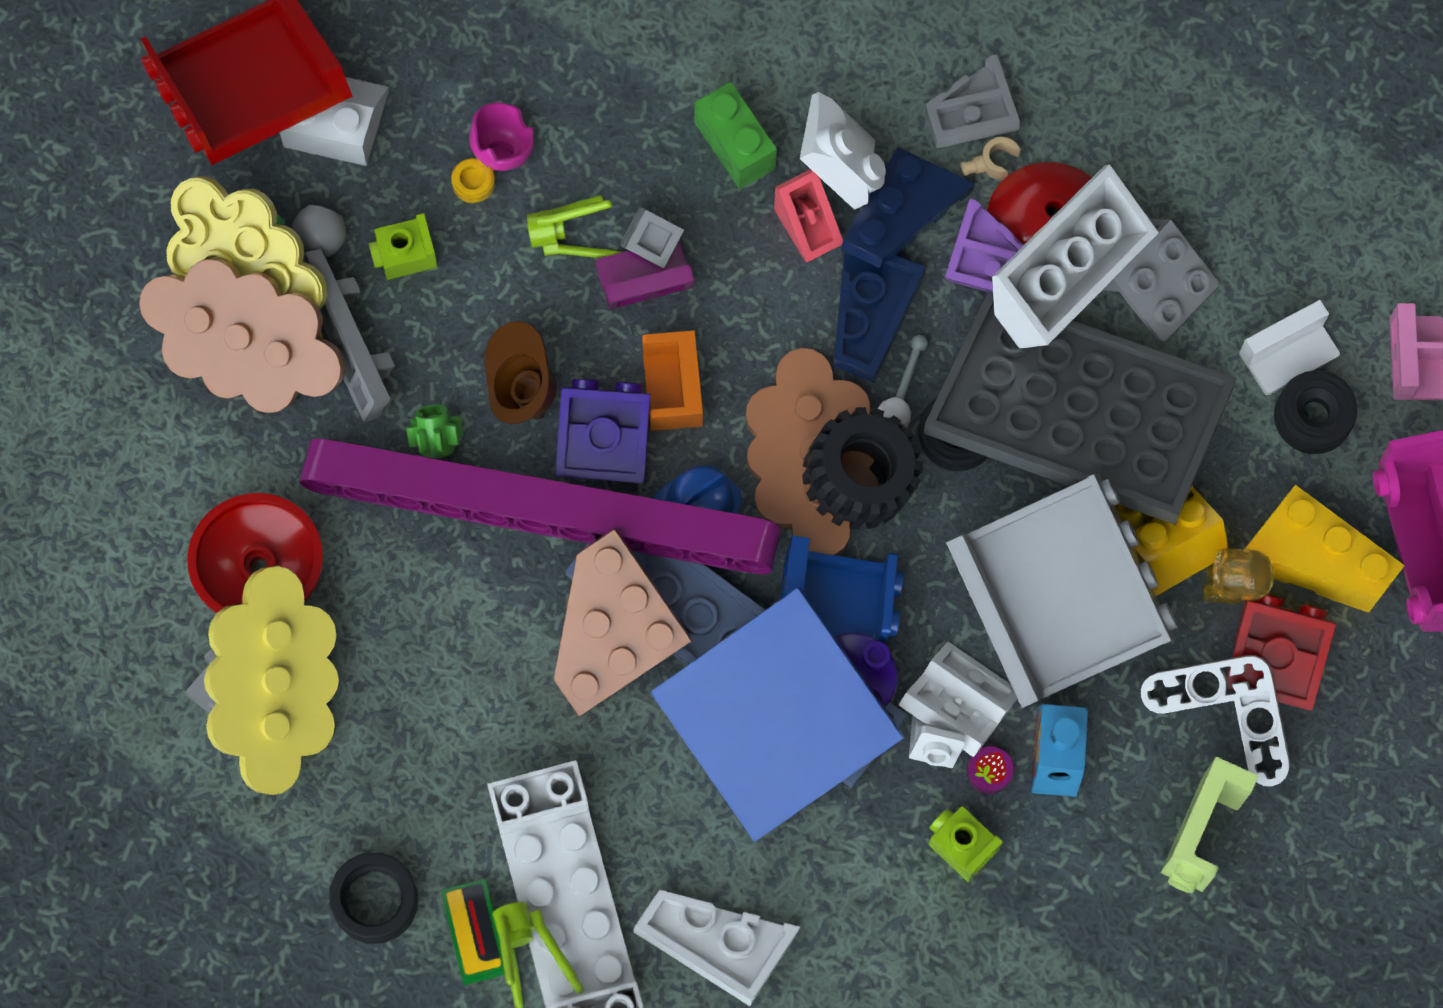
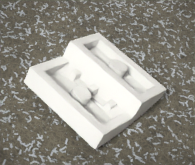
(960, 697)

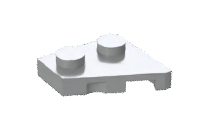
(973, 108)

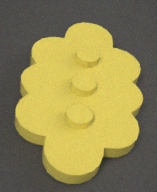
(241, 231)
(271, 680)

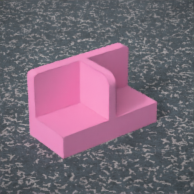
(1416, 354)

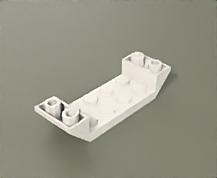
(562, 874)

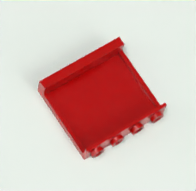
(247, 78)

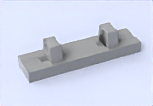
(362, 371)

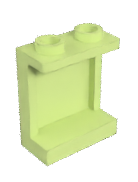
(1222, 784)

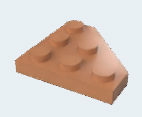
(612, 625)

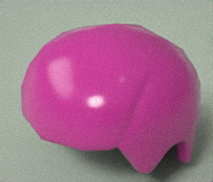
(500, 137)

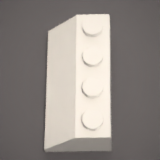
(1070, 260)

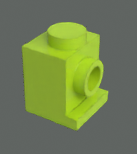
(413, 258)
(967, 858)

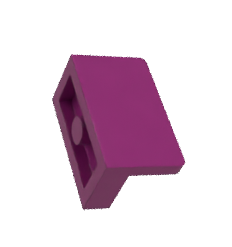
(632, 279)

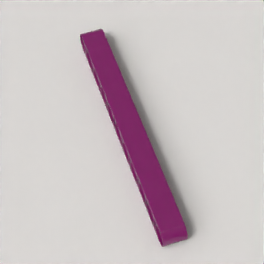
(540, 505)

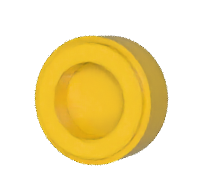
(472, 181)

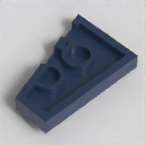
(908, 201)
(872, 311)

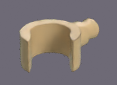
(984, 164)

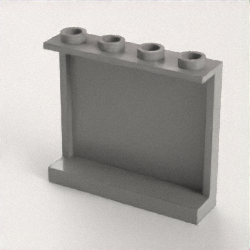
(1062, 589)

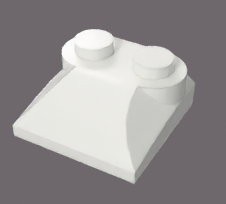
(841, 152)

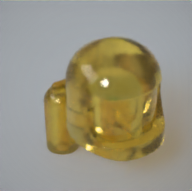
(1238, 576)

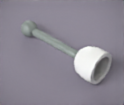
(896, 405)

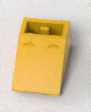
(1177, 549)

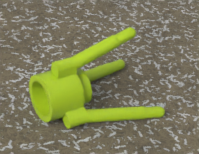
(548, 227)
(515, 929)

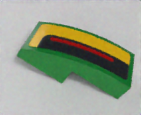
(473, 931)

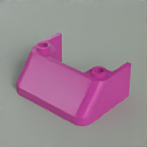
(1413, 493)

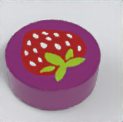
(990, 770)

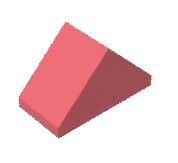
(807, 215)

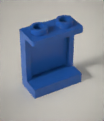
(845, 591)

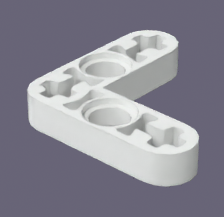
(1245, 700)

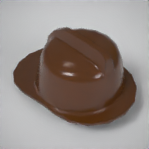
(518, 374)

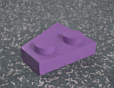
(980, 249)

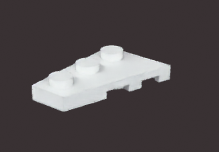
(716, 943)

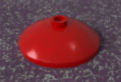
(1026, 194)
(249, 531)

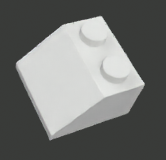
(343, 130)

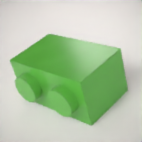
(735, 135)

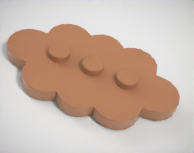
(242, 335)
(784, 427)

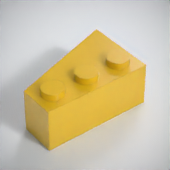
(1324, 553)

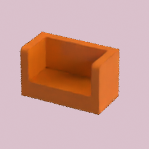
(672, 380)

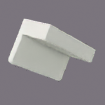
(1289, 348)

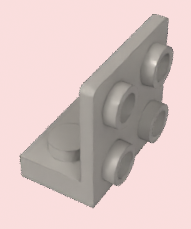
(1165, 281)

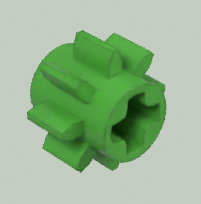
(434, 431)

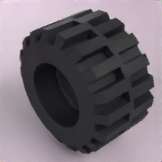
(881, 441)

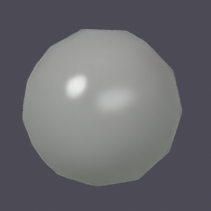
(320, 229)

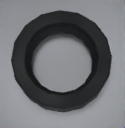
(349, 873)

